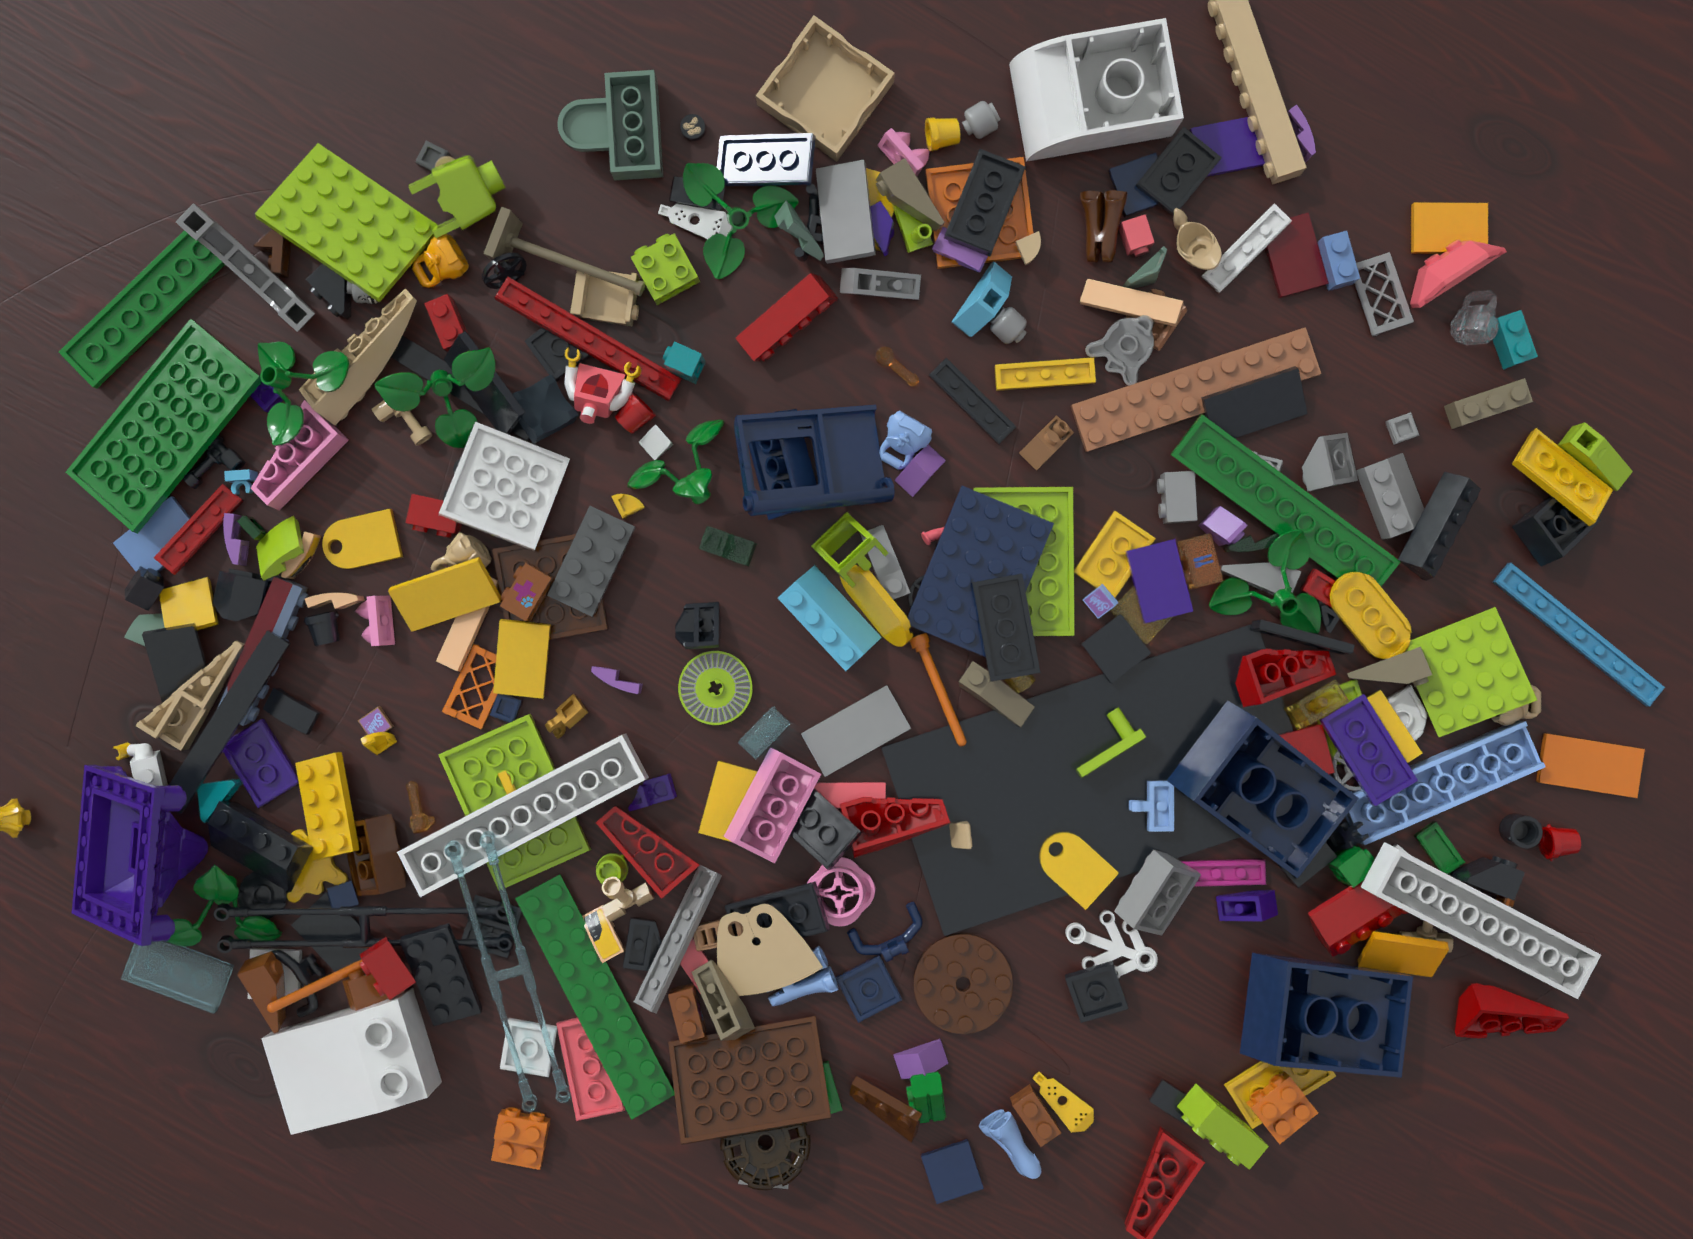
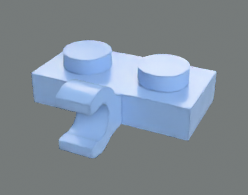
(1158, 806)

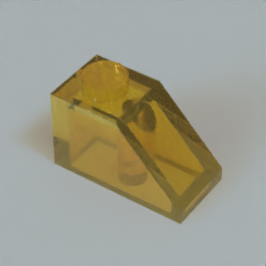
(1316, 705)

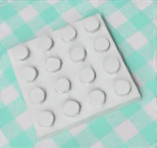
(504, 486)

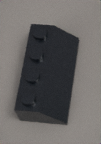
(1439, 525)
(258, 844)

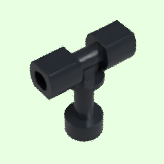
(219, 454)

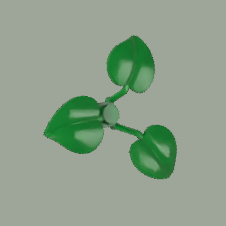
(724, 253)
(276, 358)
(470, 368)
(695, 484)
(1297, 612)
(221, 888)

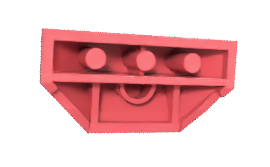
(1450, 268)

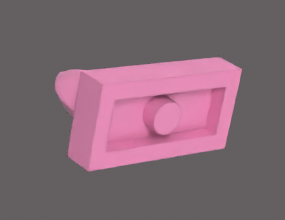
(896, 148)
(379, 613)

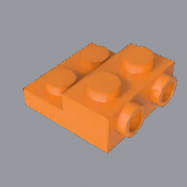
(1281, 1107)
(520, 1138)

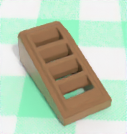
(704, 934)

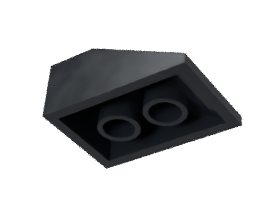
(1551, 530)

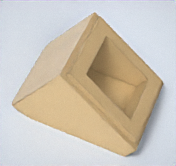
(960, 835)

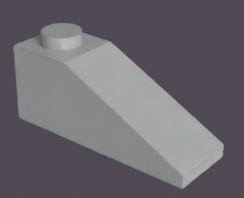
(880, 283)
(887, 567)
(1262, 576)

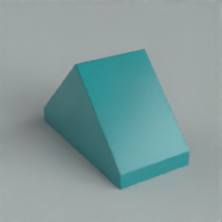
(212, 792)

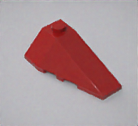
(1275, 673)
(892, 820)

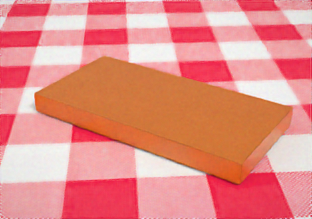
(1590, 765)

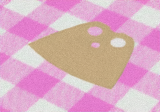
(773, 964)

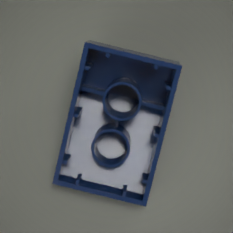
(1263, 788)
(1326, 1016)

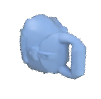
(906, 437)

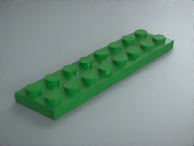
(141, 309)

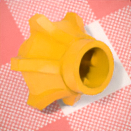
(13, 818)

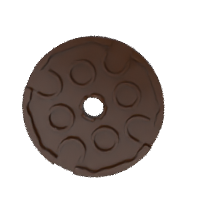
(966, 1009)

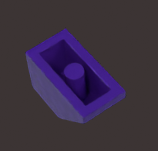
(1247, 906)

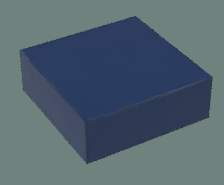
(506, 707)
(342, 895)

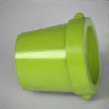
(612, 866)

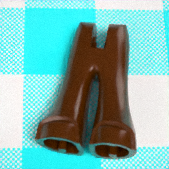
(1093, 208)

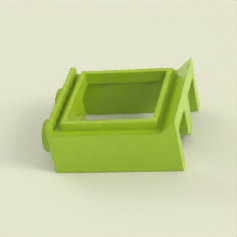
(837, 536)

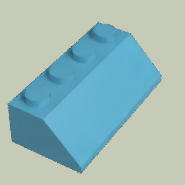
(829, 617)

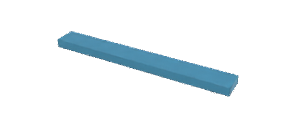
(1578, 634)

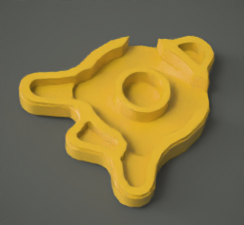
(315, 873)

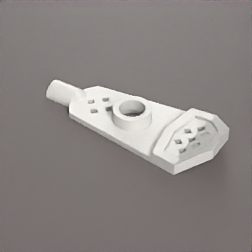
(707, 219)

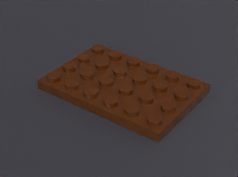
(749, 1083)

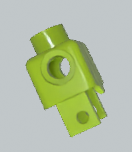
(464, 191)

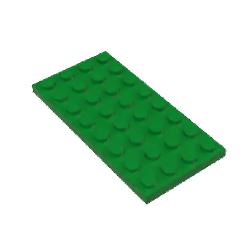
(164, 426)

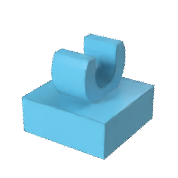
(241, 477)

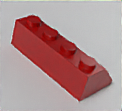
(1351, 918)

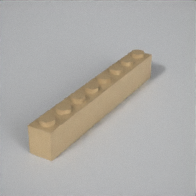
(1258, 89)

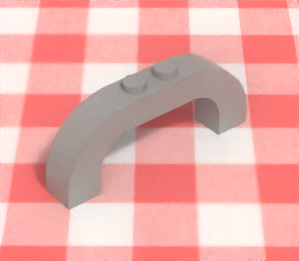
(246, 266)

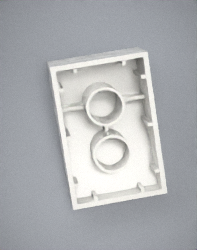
(352, 1063)

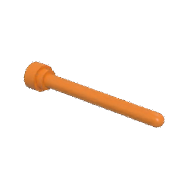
(921, 645)
(313, 987)

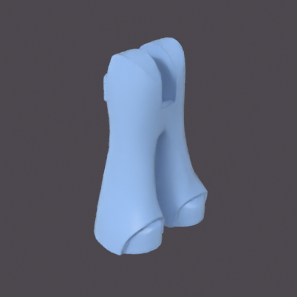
(819, 982)
(1005, 1131)

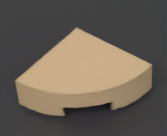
(1029, 247)

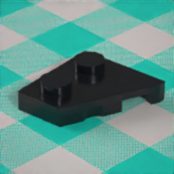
(641, 944)

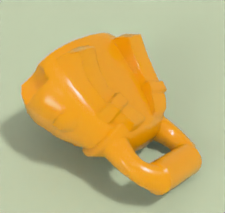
(443, 261)

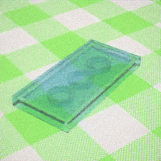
(179, 974)

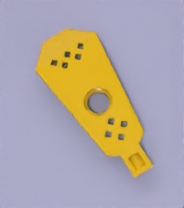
(1070, 1109)

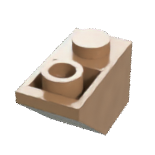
(1046, 442)

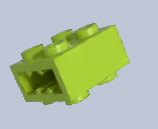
(665, 268)

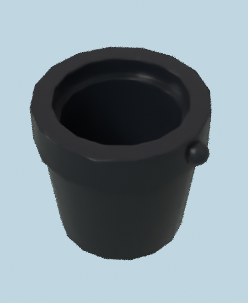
(323, 627)

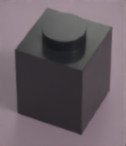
(144, 588)

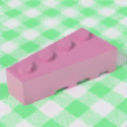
(298, 459)

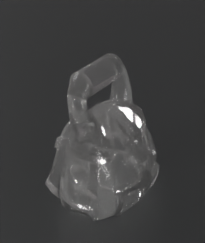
(1478, 322)

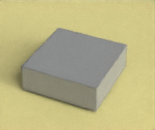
(1402, 428)

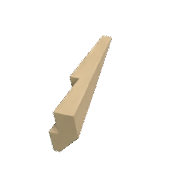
(184, 712)

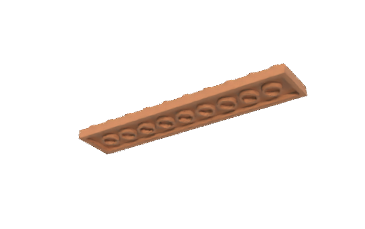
(1179, 393)

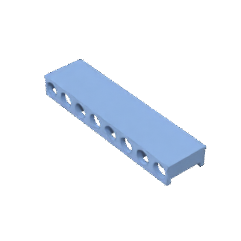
(1450, 780)

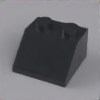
(1492, 875)

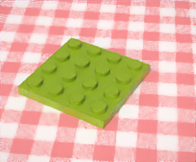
(1471, 672)

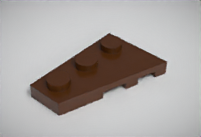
(889, 1109)

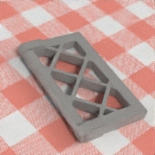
(1398, 291)

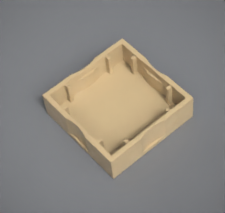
(825, 88)

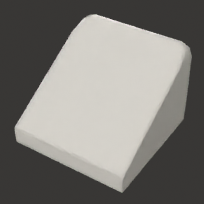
(655, 442)

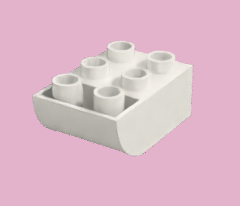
(1096, 90)

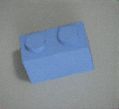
(1338, 260)

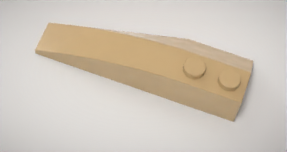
(367, 359)

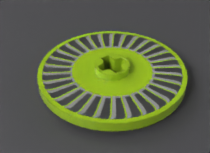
(697, 680)

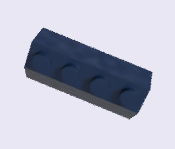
(782, 465)

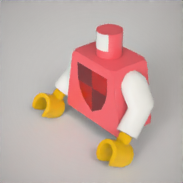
(596, 389)

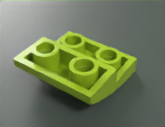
(278, 546)

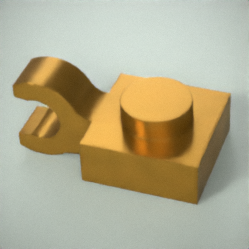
(568, 715)

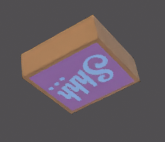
(375, 721)

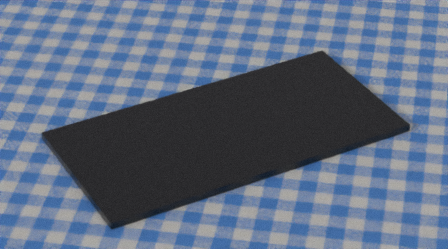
(1025, 785)

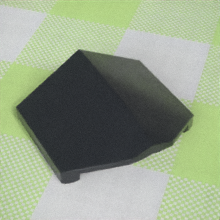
(238, 596)
(699, 626)

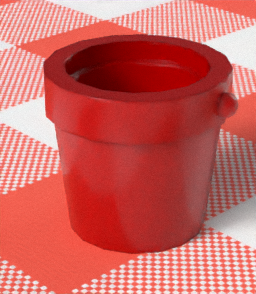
(634, 414)
(1559, 842)

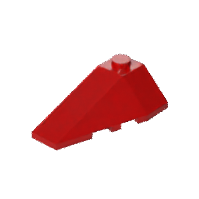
(1492, 1009)

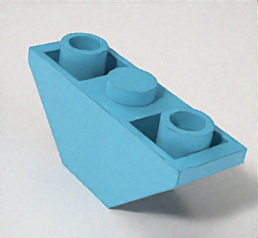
(984, 300)

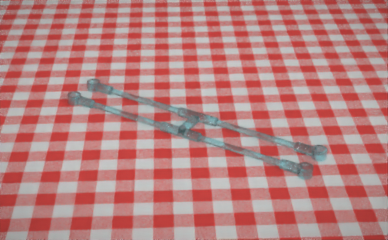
(522, 969)

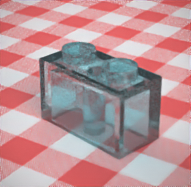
(764, 732)

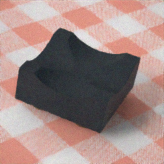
(544, 409)

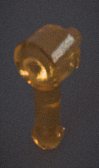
(885, 357)
(418, 821)

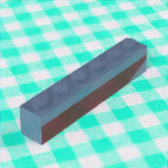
(277, 615)

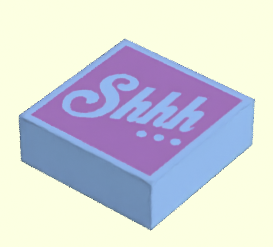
(1100, 601)

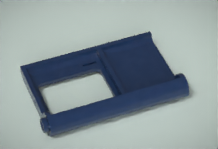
(844, 455)

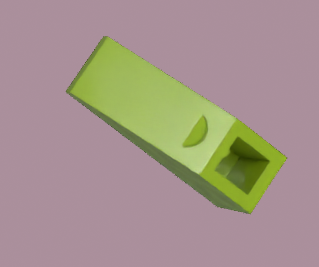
(1596, 455)

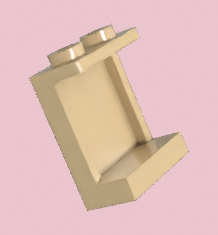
(604, 301)

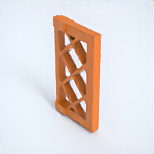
(487, 705)

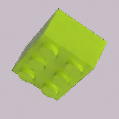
(1221, 1127)

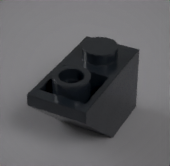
(333, 289)

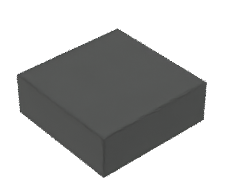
(429, 155)

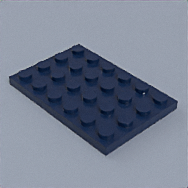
(977, 544)

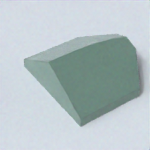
(1148, 272)

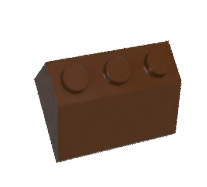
(376, 864)

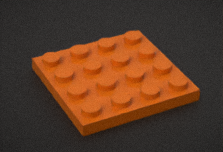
(945, 189)

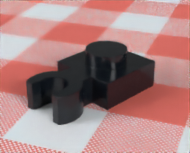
(1345, 836)

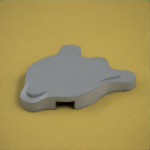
(1125, 346)

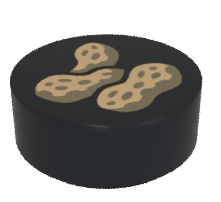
(692, 127)

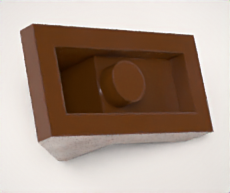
(280, 248)

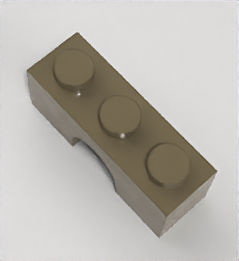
(1488, 403)

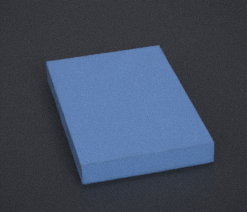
(162, 526)

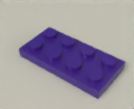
(1368, 750)

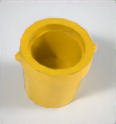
(941, 132)

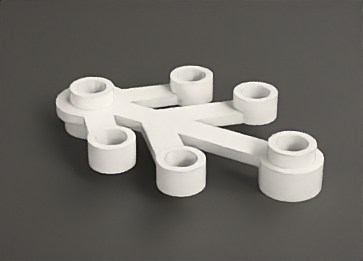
(1116, 947)

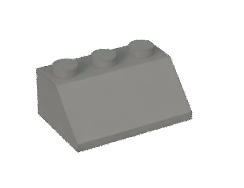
(1391, 496)
(1156, 893)

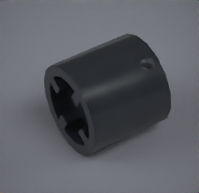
(1520, 830)

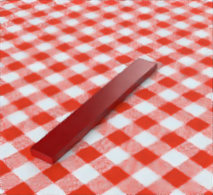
(586, 337)

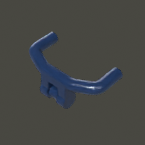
(893, 946)

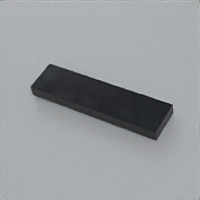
(972, 401)
(1302, 637)

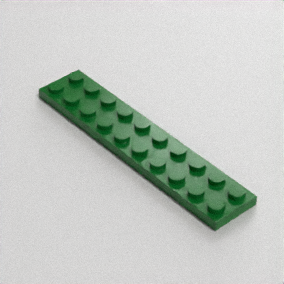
(1280, 502)
(595, 997)

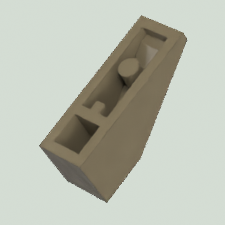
(907, 193)
(1402, 668)
(995, 694)
(722, 1002)

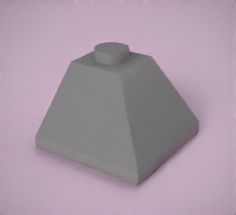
(1329, 463)

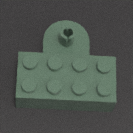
(622, 123)

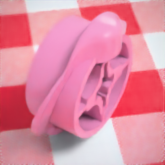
(866, 891)

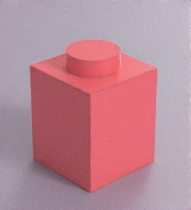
(1136, 235)

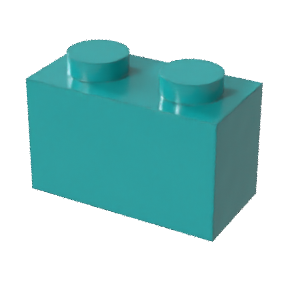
(1513, 340)
(684, 362)

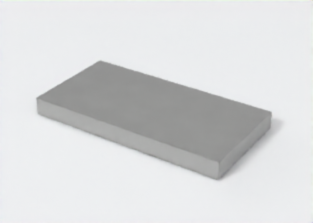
(845, 211)
(855, 730)

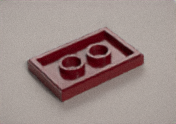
(1296, 258)

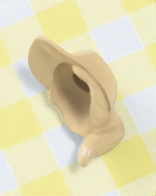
(1196, 243)

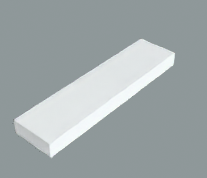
(1247, 247)

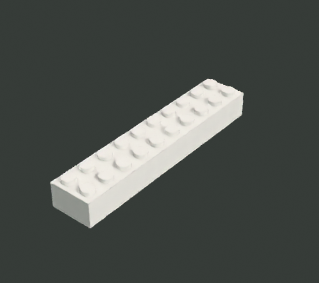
(525, 813)
(1480, 920)

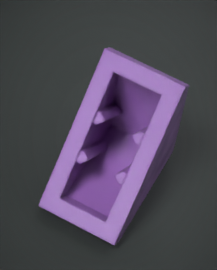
(919, 470)
(921, 1059)

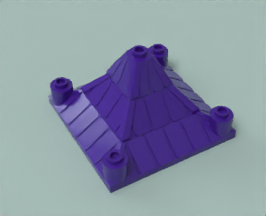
(130, 854)

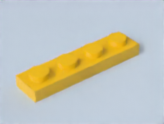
(1045, 374)

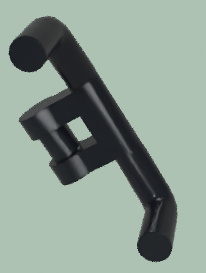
(813, 221)
(303, 977)

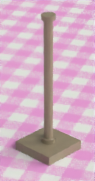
(505, 238)

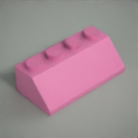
(772, 805)

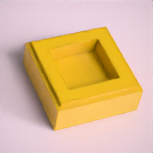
(506, 782)

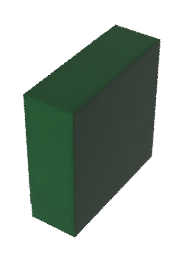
(252, 527)

